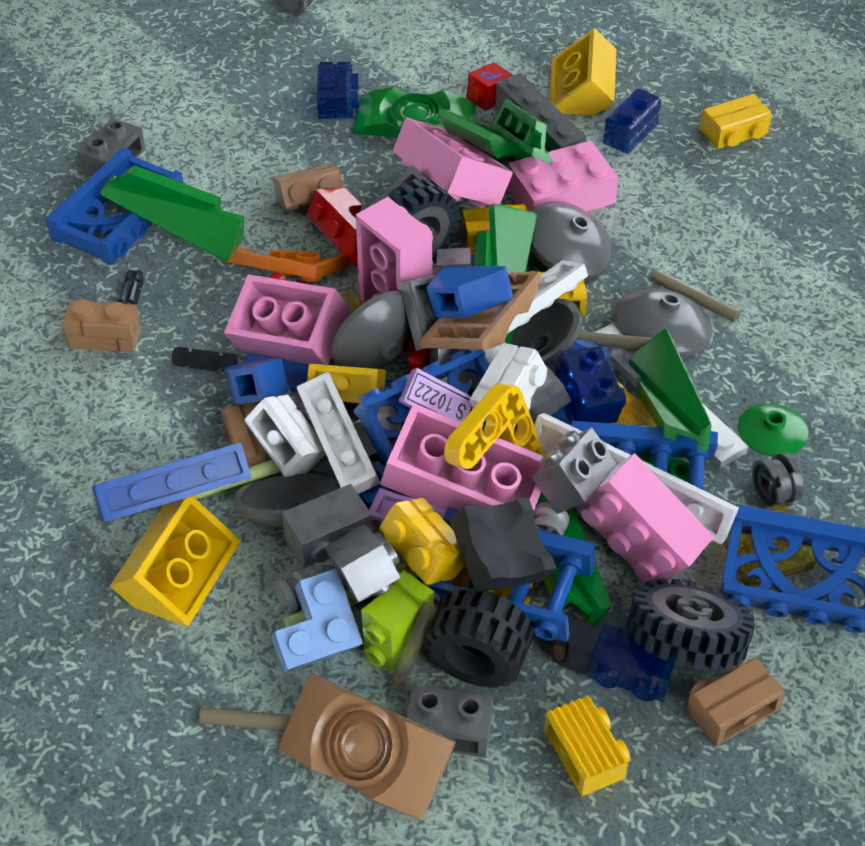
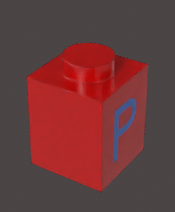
(482, 85)

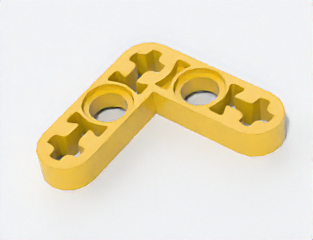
(502, 408)

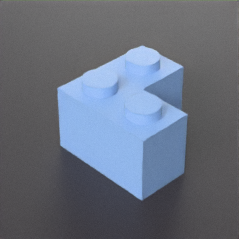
(327, 628)

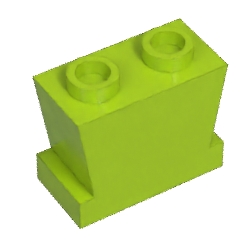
(391, 618)

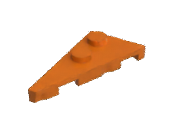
(291, 262)

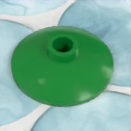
(771, 438)

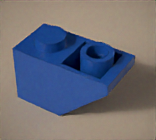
(468, 290)
(255, 380)

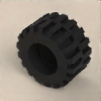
(479, 638)

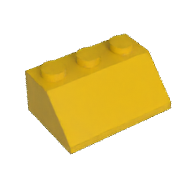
(584, 76)
(176, 562)

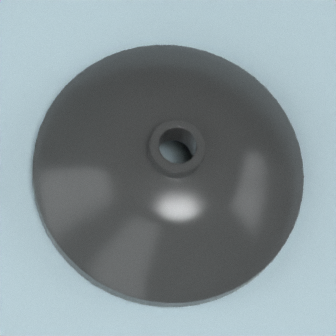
(571, 235)
(654, 309)
(550, 330)
(373, 333)
(271, 495)

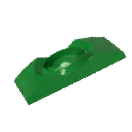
(385, 110)
(481, 136)

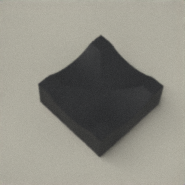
(501, 545)

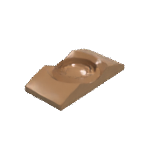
(489, 326)
(366, 746)

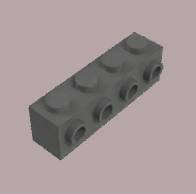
(524, 94)

